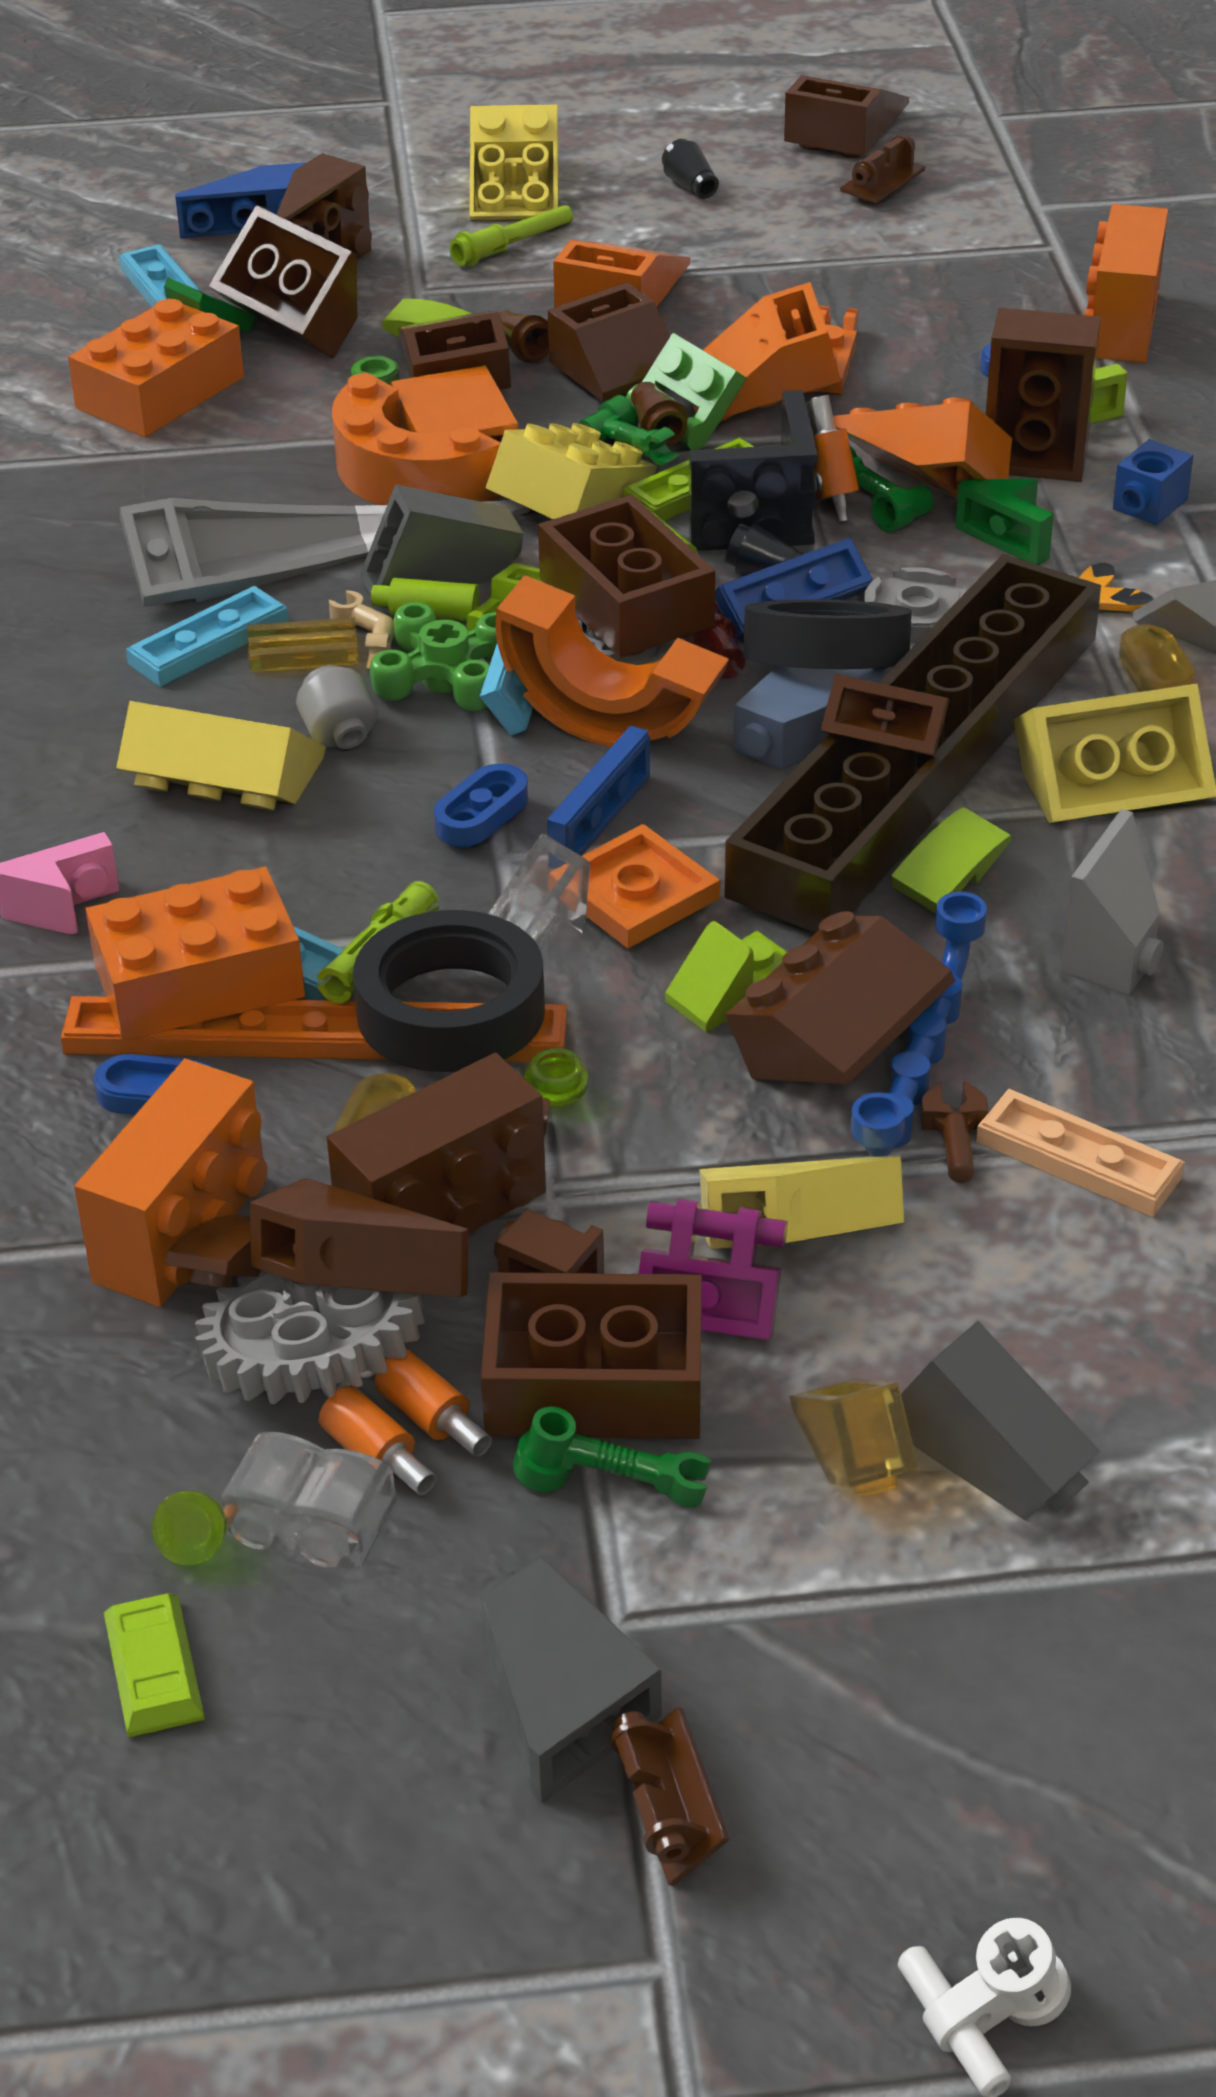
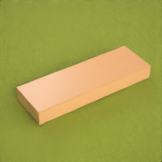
(1080, 1152)

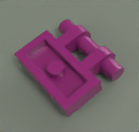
(735, 1293)

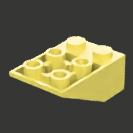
(513, 161)
(564, 468)

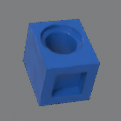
(1152, 482)

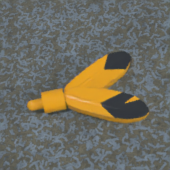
(1111, 597)

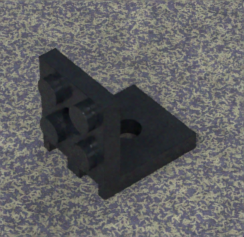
(776, 474)

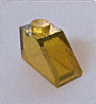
(857, 1433)

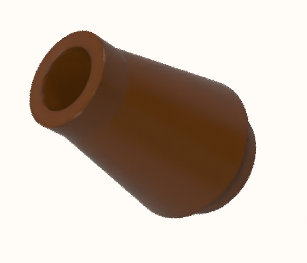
(526, 335)
(659, 410)

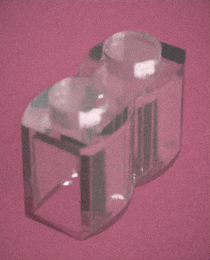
(309, 1500)

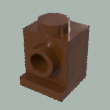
(548, 1246)

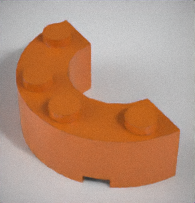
(378, 453)
(584, 687)

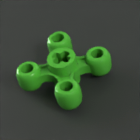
(439, 655)

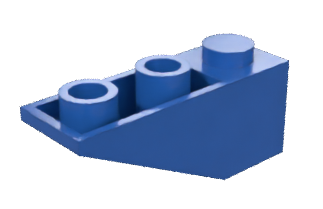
(228, 202)

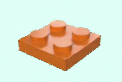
(644, 886)

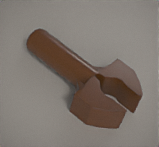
(955, 1126)

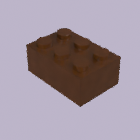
(1043, 389)
(627, 575)
(450, 1149)
(597, 1345)

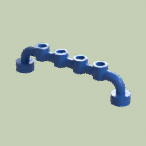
(885, 1119)

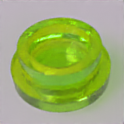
(558, 1076)
(189, 1527)

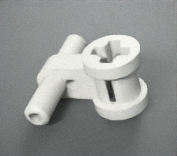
(989, 1995)

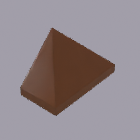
(885, 715)

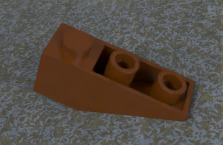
(355, 1242)

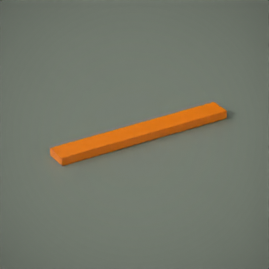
(277, 1031)

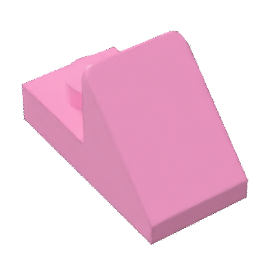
(48, 883)

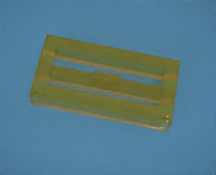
(302, 644)

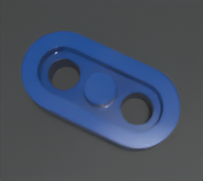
(480, 805)

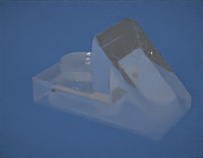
(545, 890)

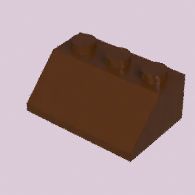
(291, 281)
(836, 1001)

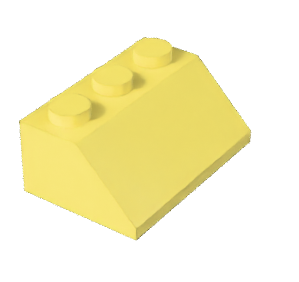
(1116, 753)
(216, 755)

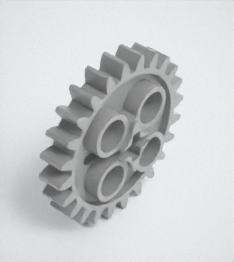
(302, 1336)

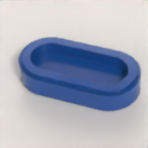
(131, 1079)

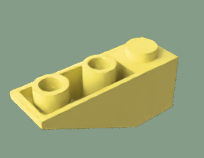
(810, 1195)

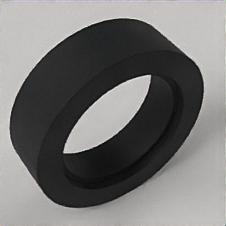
(826, 634)
(440, 942)

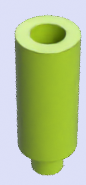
(446, 599)

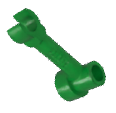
(619, 421)
(891, 505)
(552, 1448)

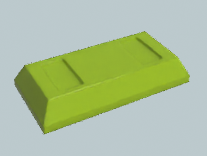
(153, 1664)

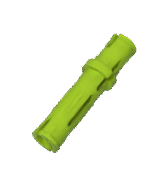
(337, 976)

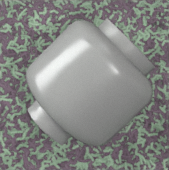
(336, 707)

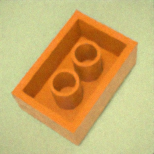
(1126, 280)
(156, 367)
(195, 952)
(171, 1168)

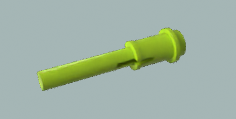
(469, 248)

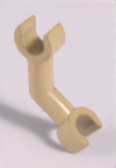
(367, 618)

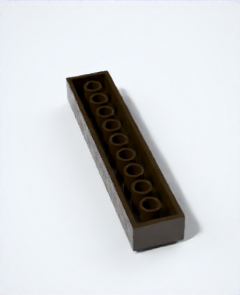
(863, 804)

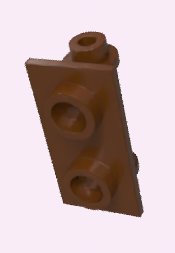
(884, 171)
(670, 1791)

